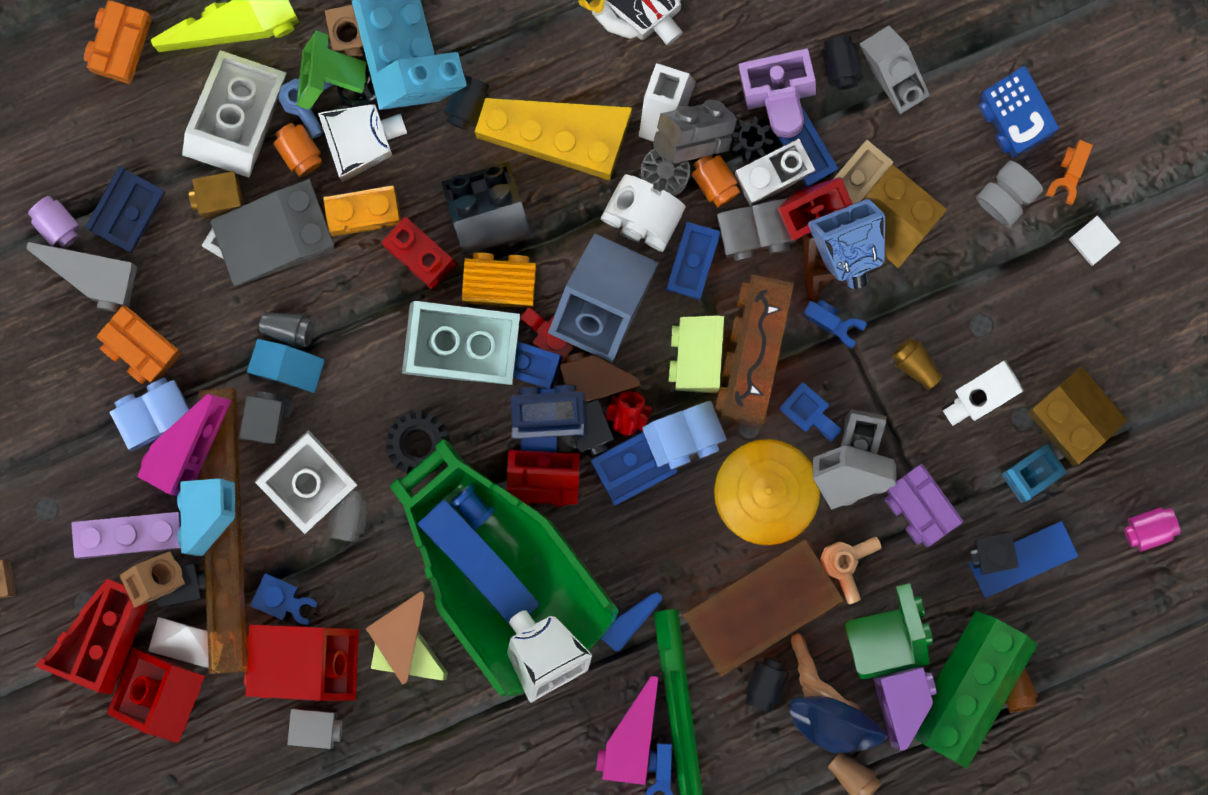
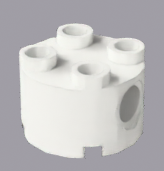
(643, 212)

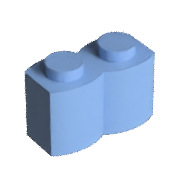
(150, 415)
(684, 434)

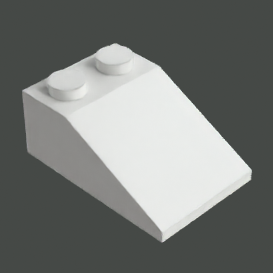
(233, 114)

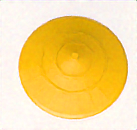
(766, 492)

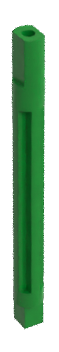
(678, 701)

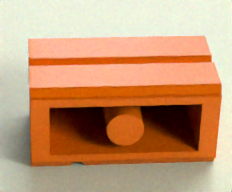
(118, 41)
(138, 345)

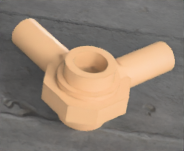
(841, 561)

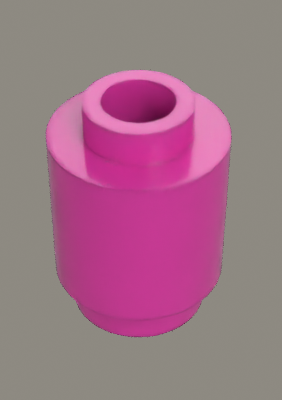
(1152, 528)

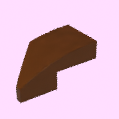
(816, 273)

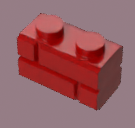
(543, 477)

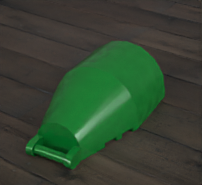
(527, 546)

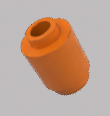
(297, 149)
(715, 180)

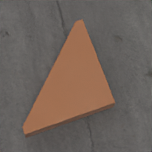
(397, 635)

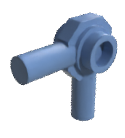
(288, 99)

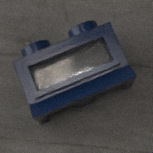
(548, 414)

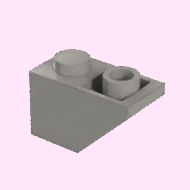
(895, 68)
(852, 474)

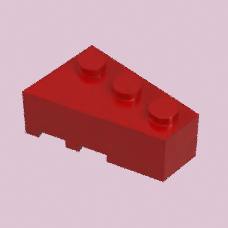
(97, 641)

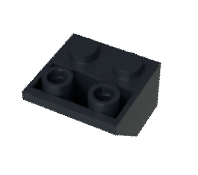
(485, 208)

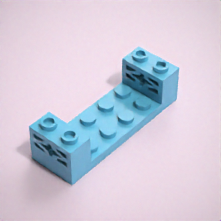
(403, 56)

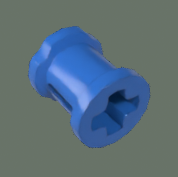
(471, 507)

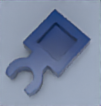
(278, 599)

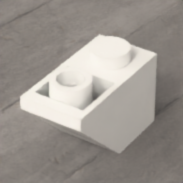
(665, 92)
(774, 173)

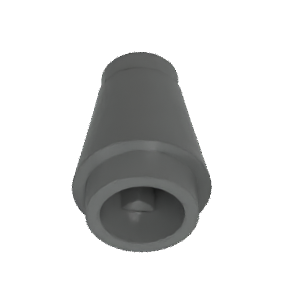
(288, 328)

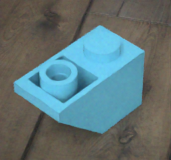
(205, 511)

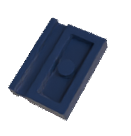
(125, 209)

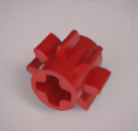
(628, 412)

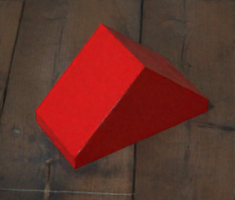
(812, 204)

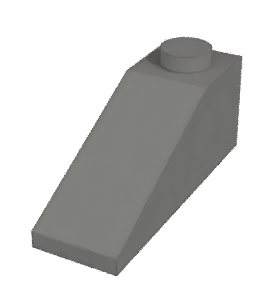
(97, 277)

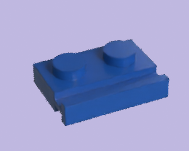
(629, 469)

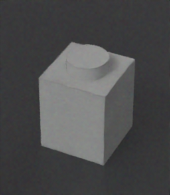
(314, 728)

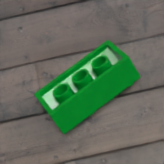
(974, 687)

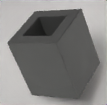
(262, 419)

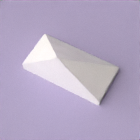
(180, 642)

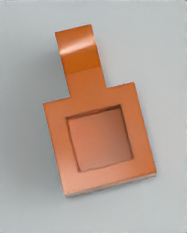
(1074, 162)

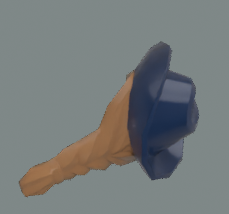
(825, 715)

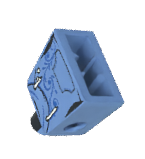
(851, 241)

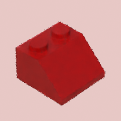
(155, 695)

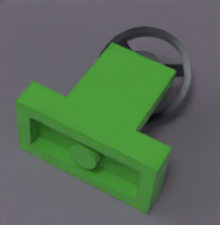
(326, 65)

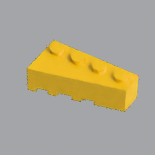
(562, 133)

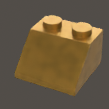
(907, 212)
(1077, 417)

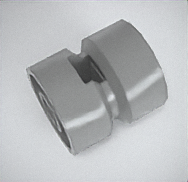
(1014, 188)

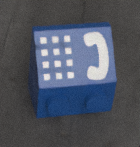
(1017, 113)

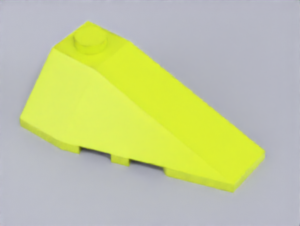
(229, 24)

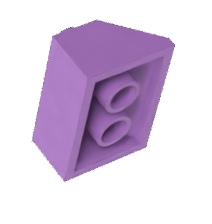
(904, 703)

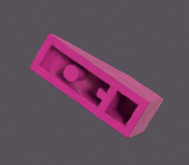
(184, 446)
(630, 743)

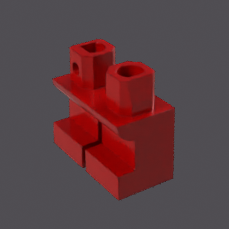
(418, 253)

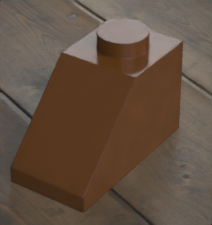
(596, 377)

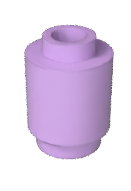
(54, 223)

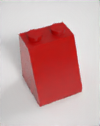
(301, 663)

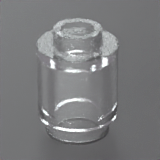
(349, 517)

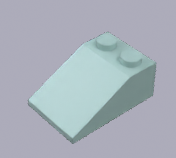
(460, 343)

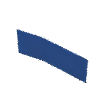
(1034, 555)

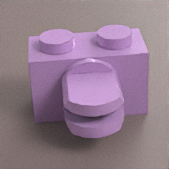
(779, 85)

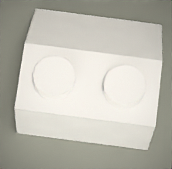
(306, 482)

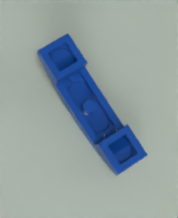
(477, 561)

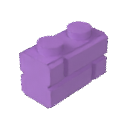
(923, 506)

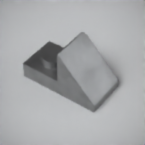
(863, 430)

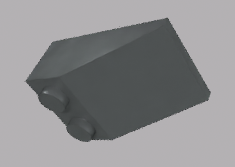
(272, 233)

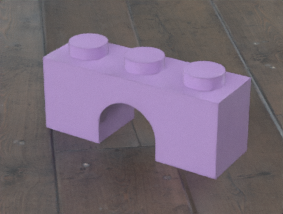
(126, 535)

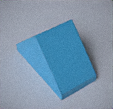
(286, 365)
(1034, 473)

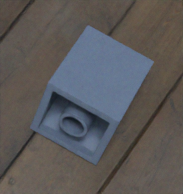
(602, 297)

